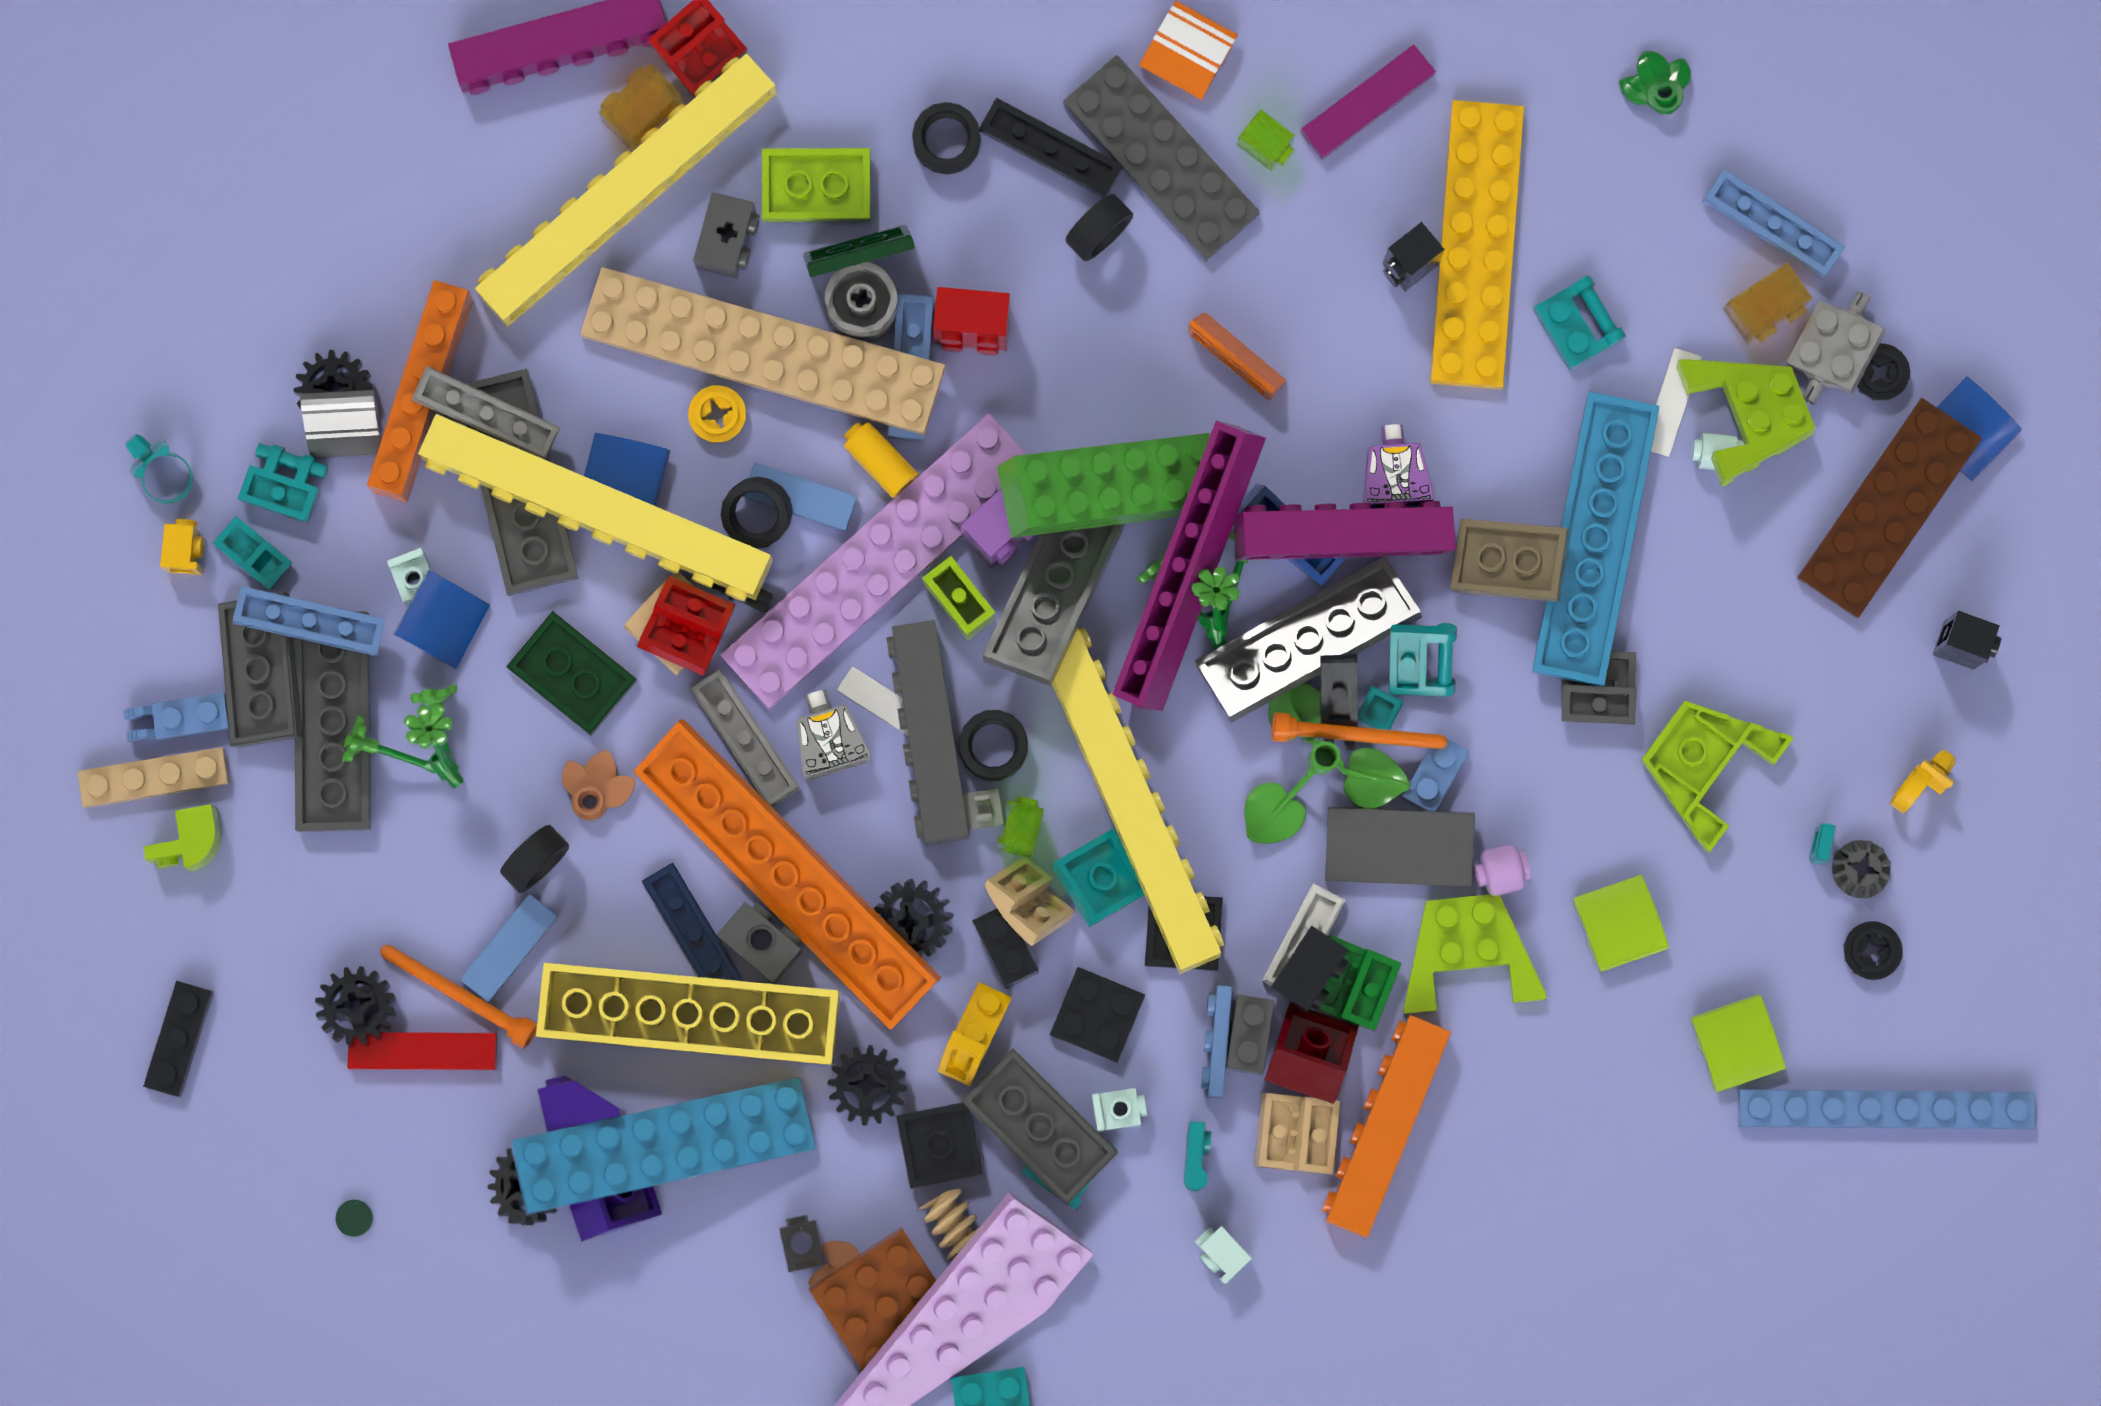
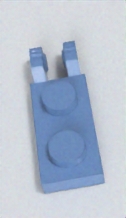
(180, 717)

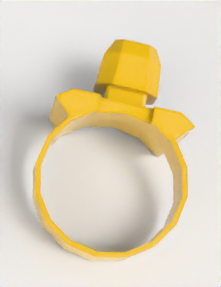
(1927, 773)

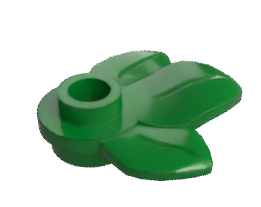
(1654, 78)

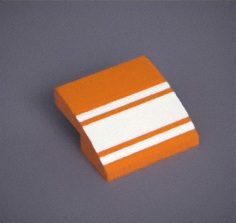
(1188, 50)

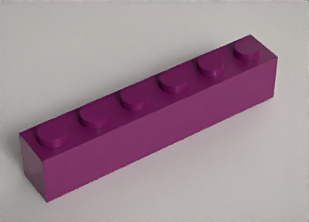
(554, 42)
(1344, 532)

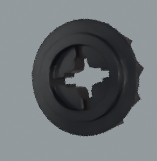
(1897, 375)
(1880, 935)

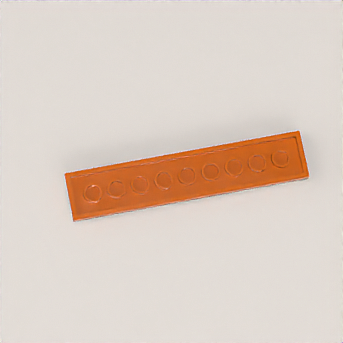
(787, 874)

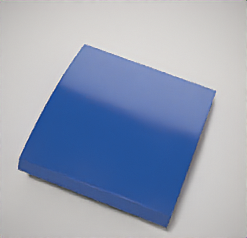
(1983, 416)
(628, 466)
(441, 619)

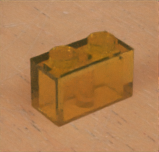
(639, 105)
(1768, 304)

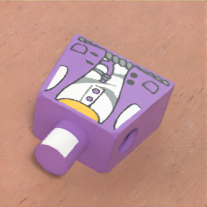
(1396, 471)

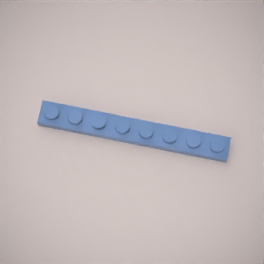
(1886, 1109)

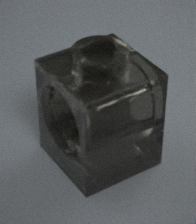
(810, 1259)

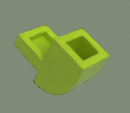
(197, 843)

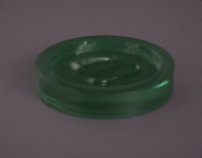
(354, 1218)

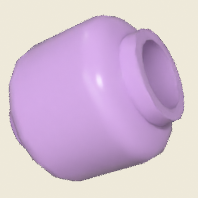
(1502, 870)

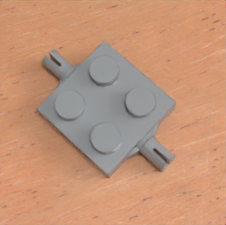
(1835, 347)

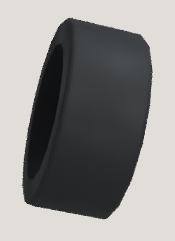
(951, 111)
(1099, 227)
(771, 489)
(999, 772)
(534, 858)

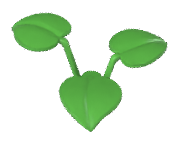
(1370, 783)

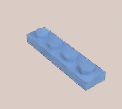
(1773, 223)
(912, 337)
(308, 621)

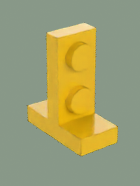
(974, 1034)

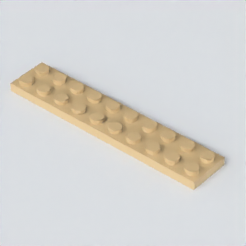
(763, 351)

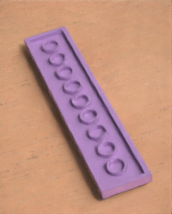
(871, 566)

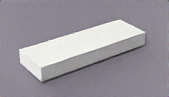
(1319, 910)

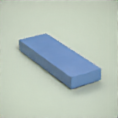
(807, 498)
(509, 948)

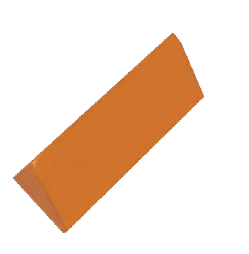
(1236, 355)

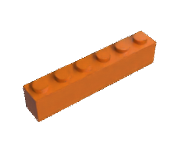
(409, 421)
(1387, 1125)

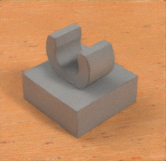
(983, 809)

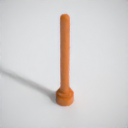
(1288, 727)
(518, 1029)

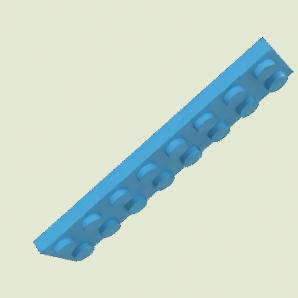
(1602, 523)
(662, 1145)

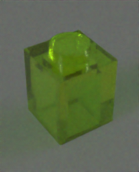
(1267, 141)

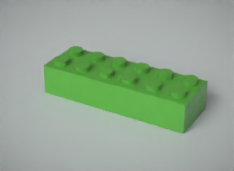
(1099, 484)

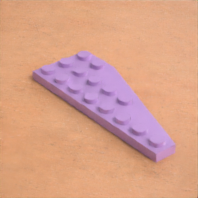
(984, 1296)

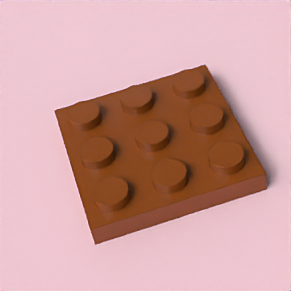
(873, 1294)

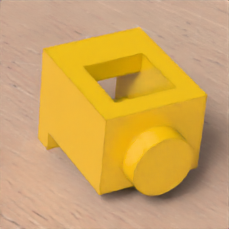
(182, 547)

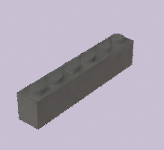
(929, 731)

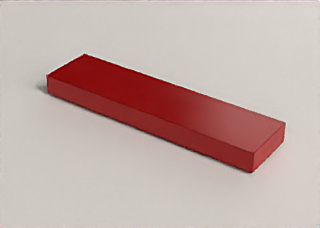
(425, 1052)

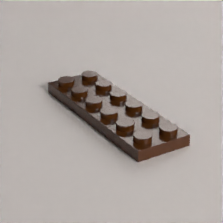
(1889, 508)

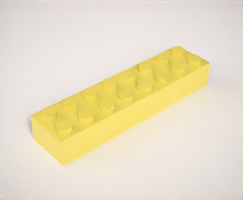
(688, 1013)

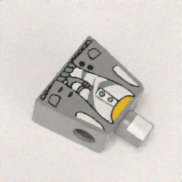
(829, 738)

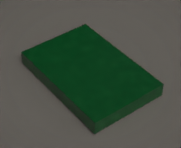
(858, 250)
(571, 673)

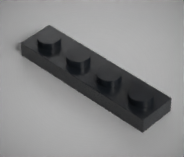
(1050, 148)

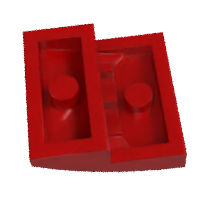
(696, 44)
(686, 625)

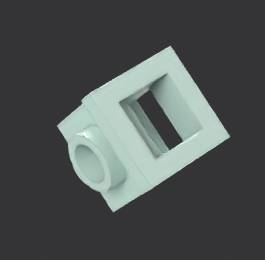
(405, 565)
(1105, 1116)
(1222, 1253)

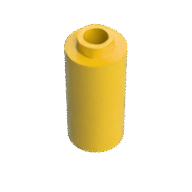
(879, 458)

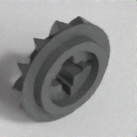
(1847, 878)

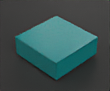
(1379, 709)
(1822, 843)

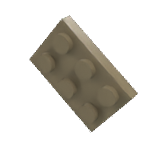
(1510, 560)

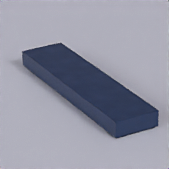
(690, 925)

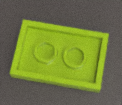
(816, 185)

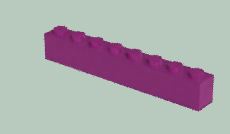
(1194, 546)

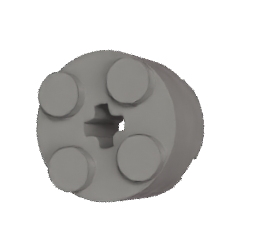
(851, 284)

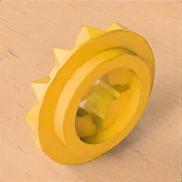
(726, 400)

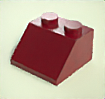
(1311, 1053)

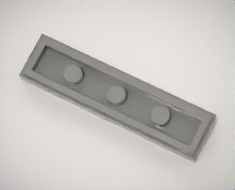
(485, 413)
(744, 738)

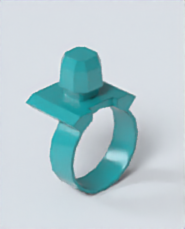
(140, 448)

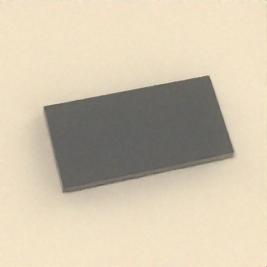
(258, 682)
(1399, 846)
(1039, 1126)

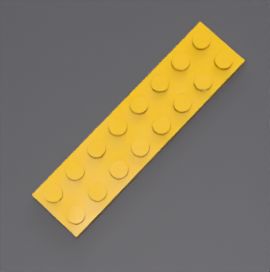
(1477, 244)

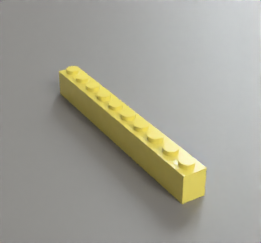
(626, 189)
(595, 507)
(1134, 808)

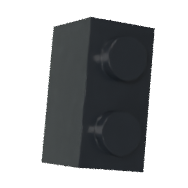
(1412, 257)
(1967, 640)
(1005, 948)
(1310, 969)

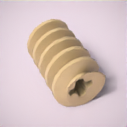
(951, 1221)

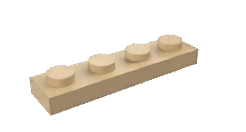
(153, 777)

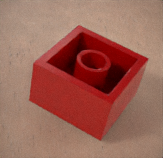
(971, 320)

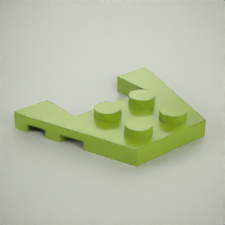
(1764, 405)
(1694, 753)
(1465, 936)

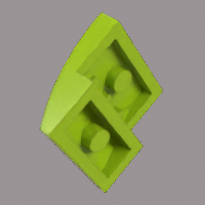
(1621, 923)
(1738, 1043)

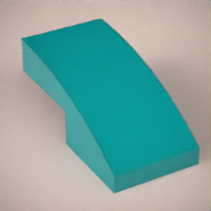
(252, 552)

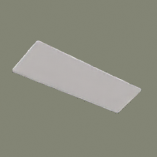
(1672, 405)
(872, 696)

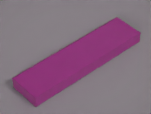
(1368, 101)

